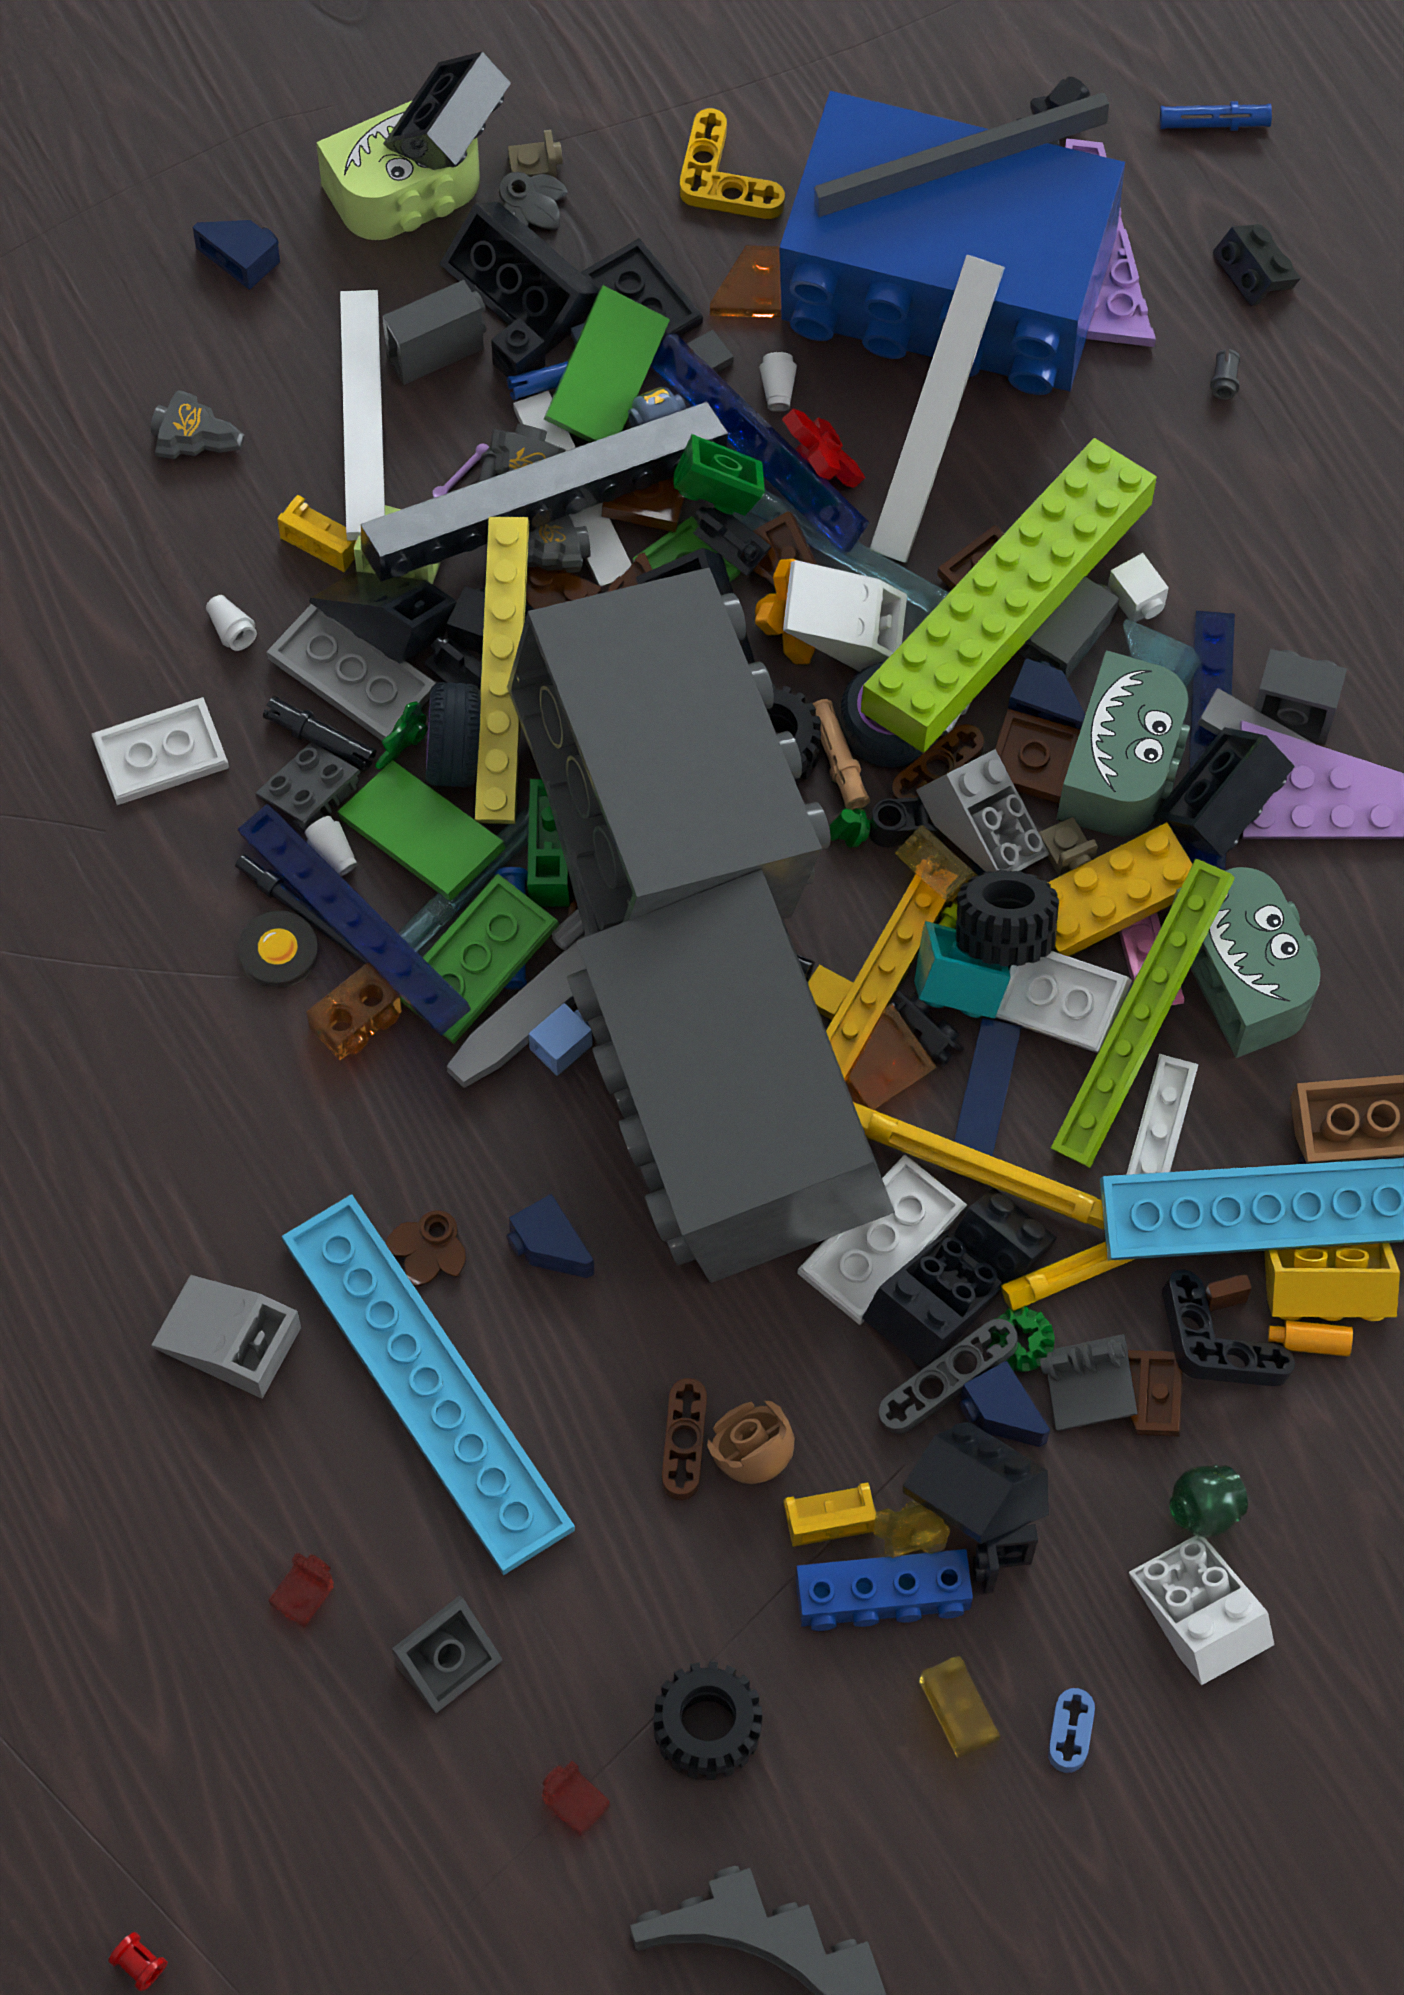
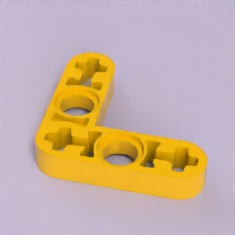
(715, 182)

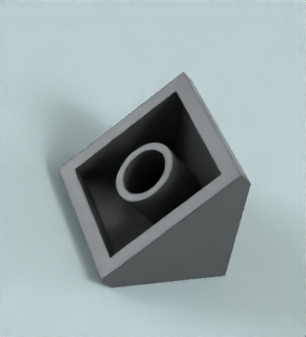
(446, 1654)

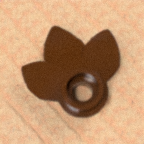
(425, 1253)

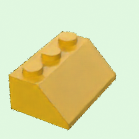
(1333, 1282)

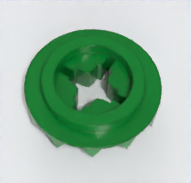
(1038, 1344)

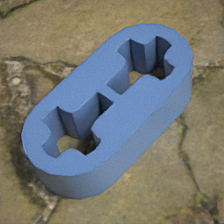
(1061, 1729)

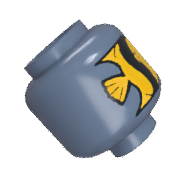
(654, 405)

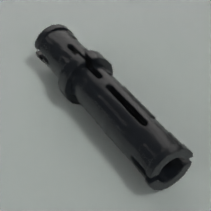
(305, 726)

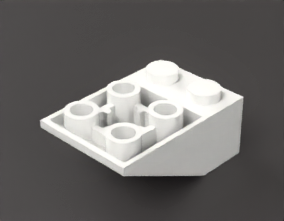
(844, 614)
(1203, 1608)

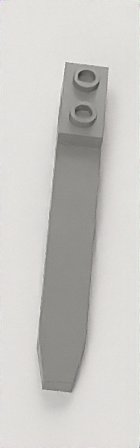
(510, 1026)

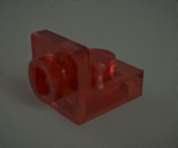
(303, 1588)
(573, 1797)

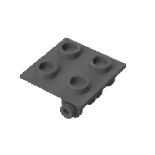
(309, 783)
(1090, 1382)

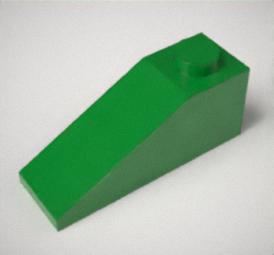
(547, 869)

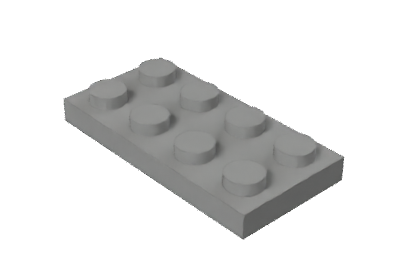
(349, 672)

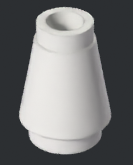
(778, 379)
(231, 623)
(331, 844)

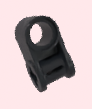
(906, 814)

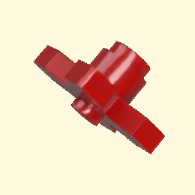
(822, 448)

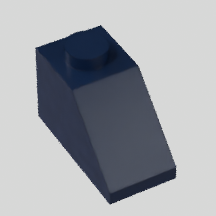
(238, 248)
(1046, 694)
(549, 1239)
(1003, 1407)

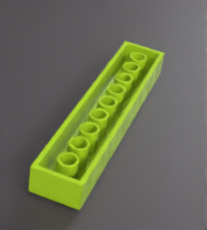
(1007, 595)

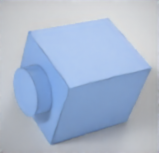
(560, 1039)

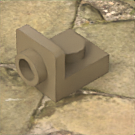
(536, 157)
(1068, 846)

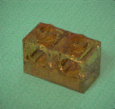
(347, 1005)

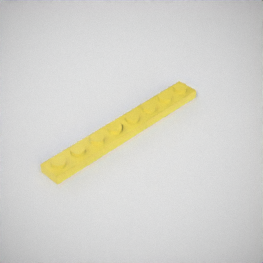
(501, 636)

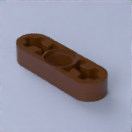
(943, 751)
(675, 1408)

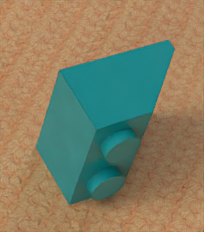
(954, 978)

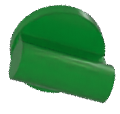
(850, 826)

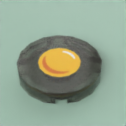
(278, 949)

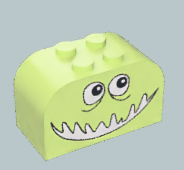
(384, 191)

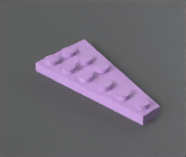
(1120, 308)
(1329, 796)

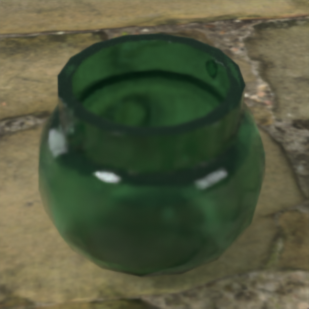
(1208, 1500)

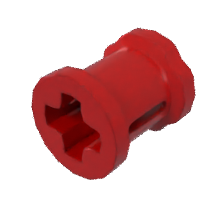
(137, 1961)

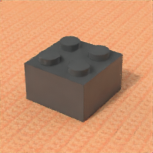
(1300, 693)

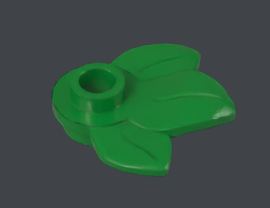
(408, 730)

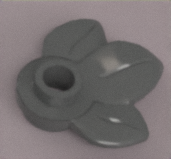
(537, 202)

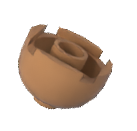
(752, 1443)

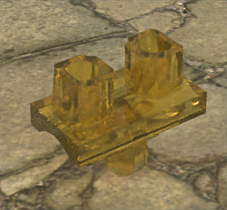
(911, 1530)

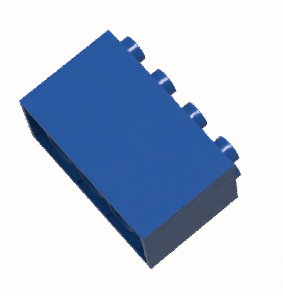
(896, 260)

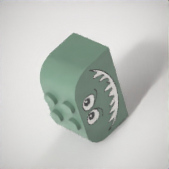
(1126, 747)
(1257, 964)

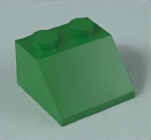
(719, 476)

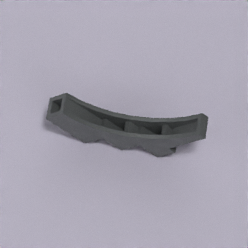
(787, 1939)

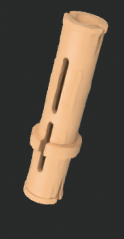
(844, 768)

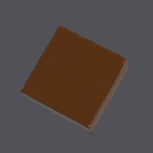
(1228, 1292)

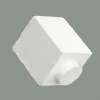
(1139, 588)

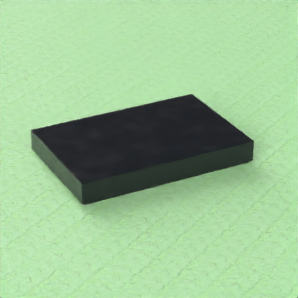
(643, 279)

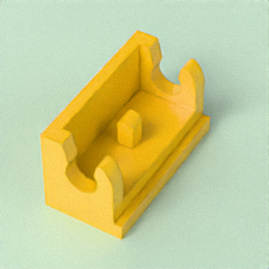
(316, 534)
(830, 1515)

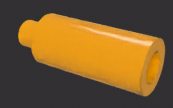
(1313, 1337)

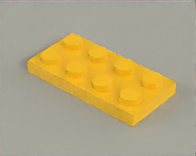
(1118, 889)

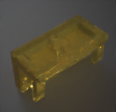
(935, 864)
(958, 1706)

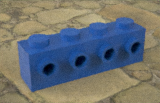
(883, 1589)

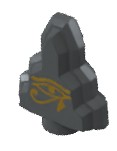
(191, 428)
(520, 447)
(558, 546)

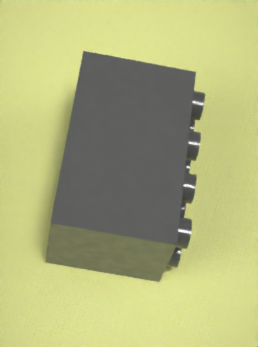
(662, 748)
(726, 1080)

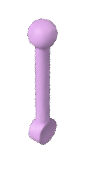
(441, 490)

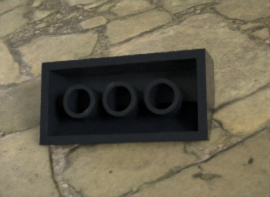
(519, 273)

